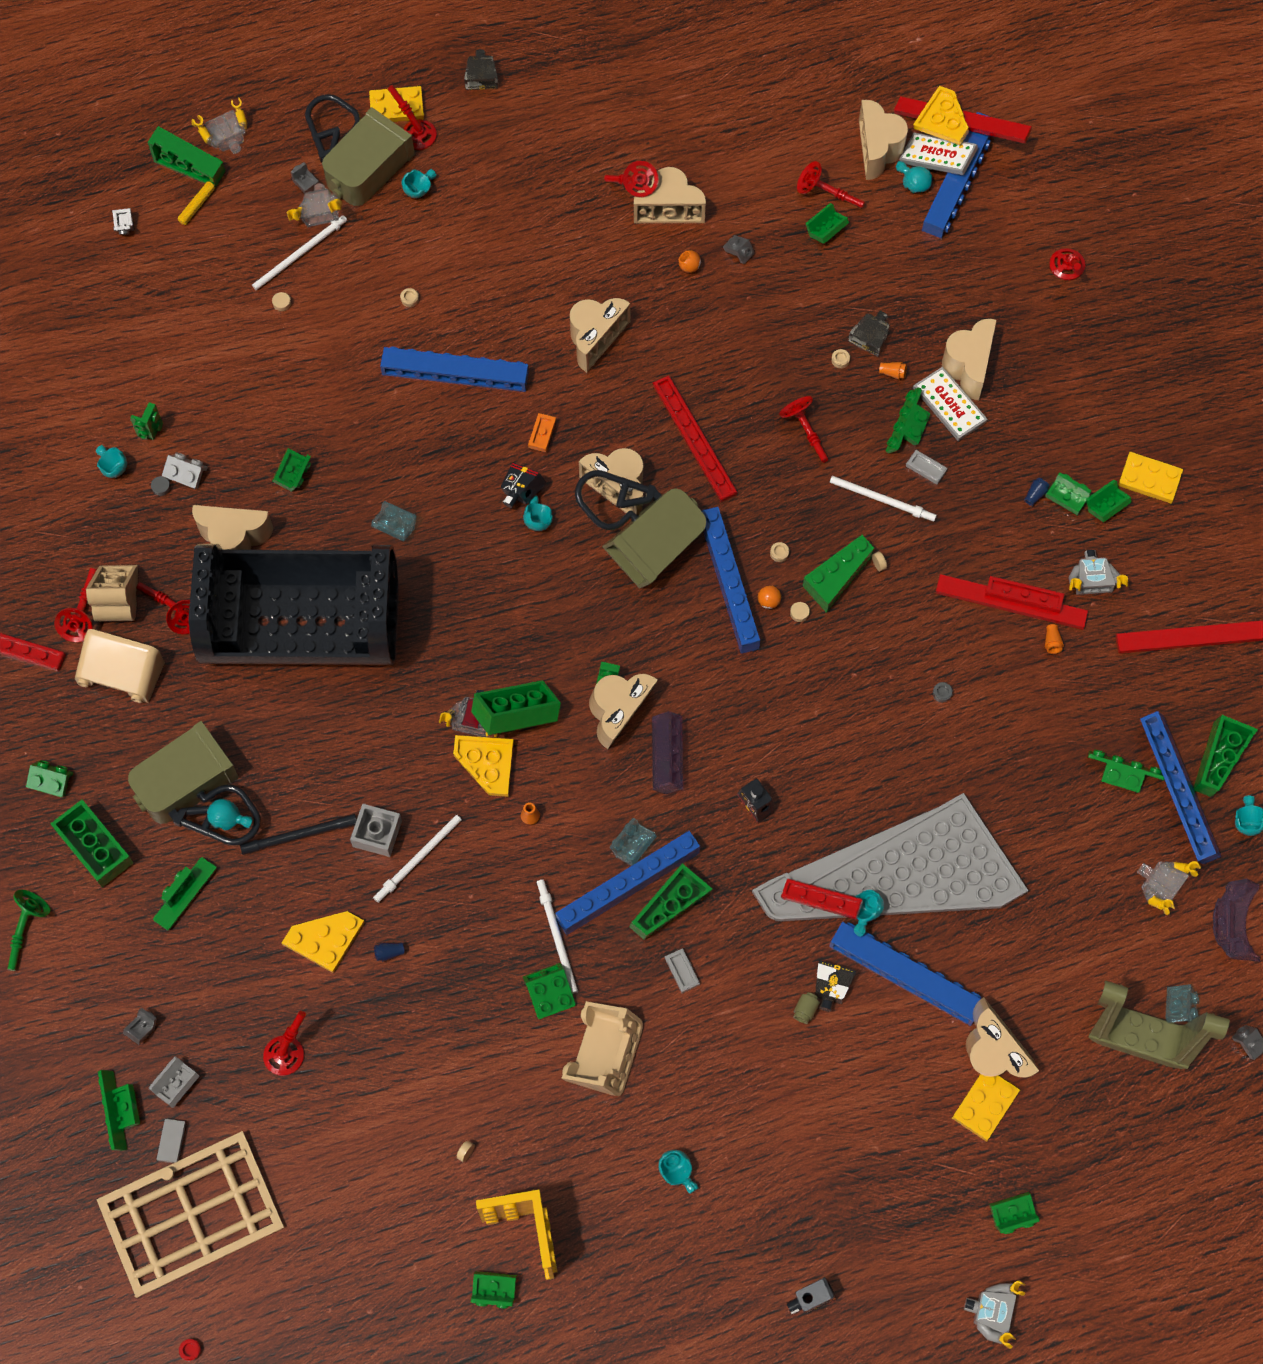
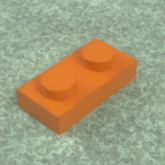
(542, 432)

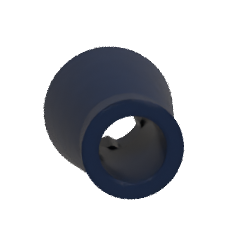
(1037, 489)
(387, 951)

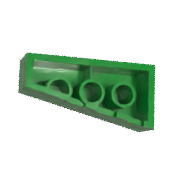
(184, 157)
(837, 573)
(1222, 752)
(673, 898)

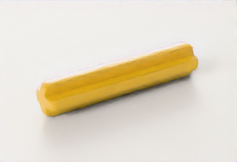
(196, 203)

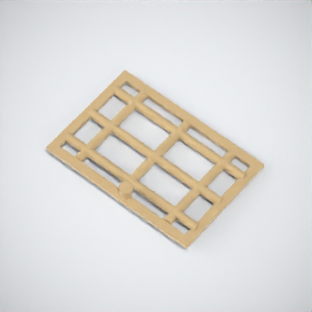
(190, 1214)

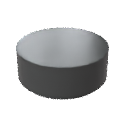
(160, 486)
(942, 692)

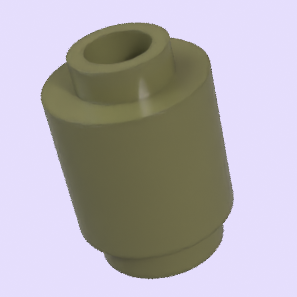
(806, 1008)

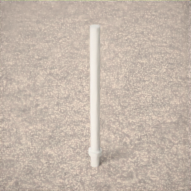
(335, 225)

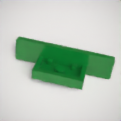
(910, 422)
(1123, 773)
(182, 892)
(119, 1109)

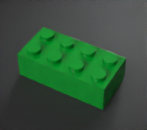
(515, 707)
(92, 843)

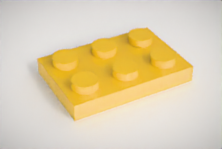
(385, 103)
(1150, 477)
(985, 1105)

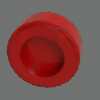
(189, 1350)

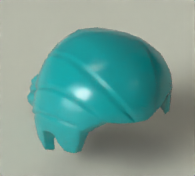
(915, 178)
(416, 183)
(112, 461)
(537, 516)
(226, 815)
(1249, 818)
(871, 909)
(676, 1169)

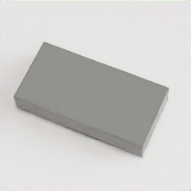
(926, 467)
(682, 970)
(171, 1141)

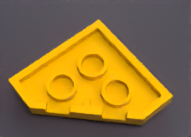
(943, 117)
(486, 761)
(324, 939)

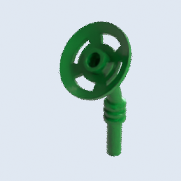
(28, 908)

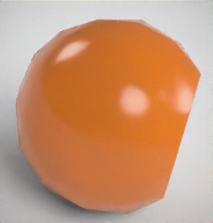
(689, 261)
(769, 597)

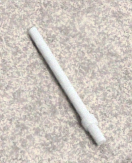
(916, 511)
(390, 885)
(546, 900)

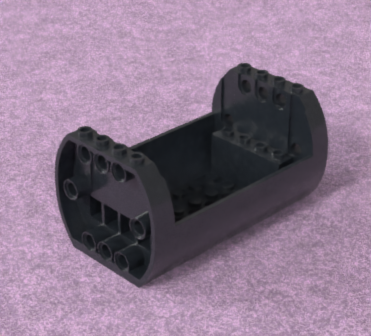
(244, 586)

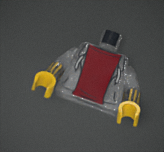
(463, 719)

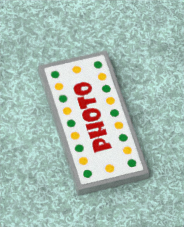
(938, 154)
(950, 404)

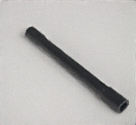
(258, 844)

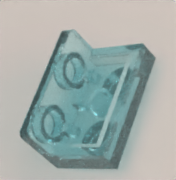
(394, 521)
(632, 842)
(1181, 1003)

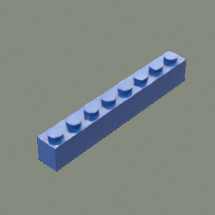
(952, 189)
(454, 369)
(730, 581)
(1180, 788)
(627, 883)
(905, 972)

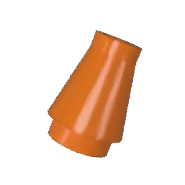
(894, 369)
(1053, 640)
(530, 817)

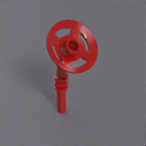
(417, 129)
(810, 178)
(640, 179)
(1070, 262)
(797, 409)
(181, 610)
(77, 618)
(285, 1051)

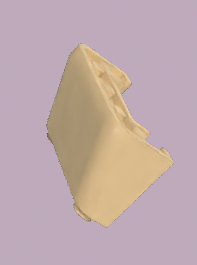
(119, 665)
(605, 1049)

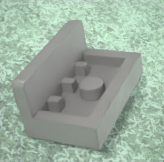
(184, 470)
(173, 1082)

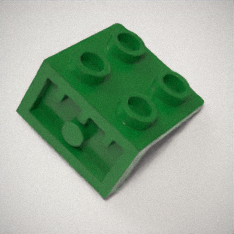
(549, 990)

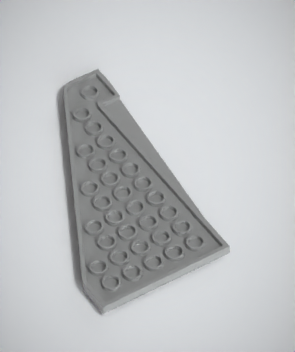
(919, 866)

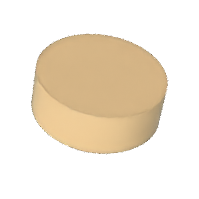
(409, 297)
(281, 301)
(840, 358)
(779, 552)
(879, 561)
(799, 611)
(465, 1151)

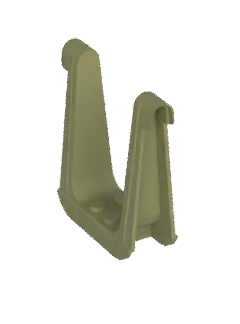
(1150, 1036)

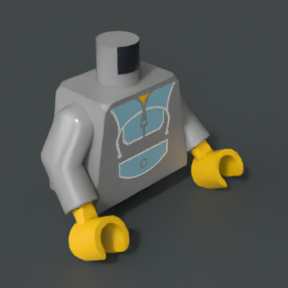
(1095, 575)
(995, 1311)

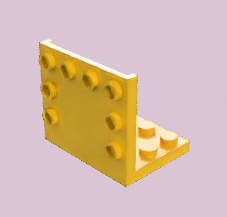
(517, 1205)

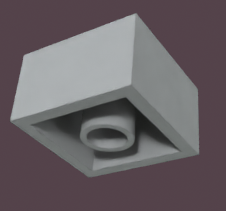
(376, 830)

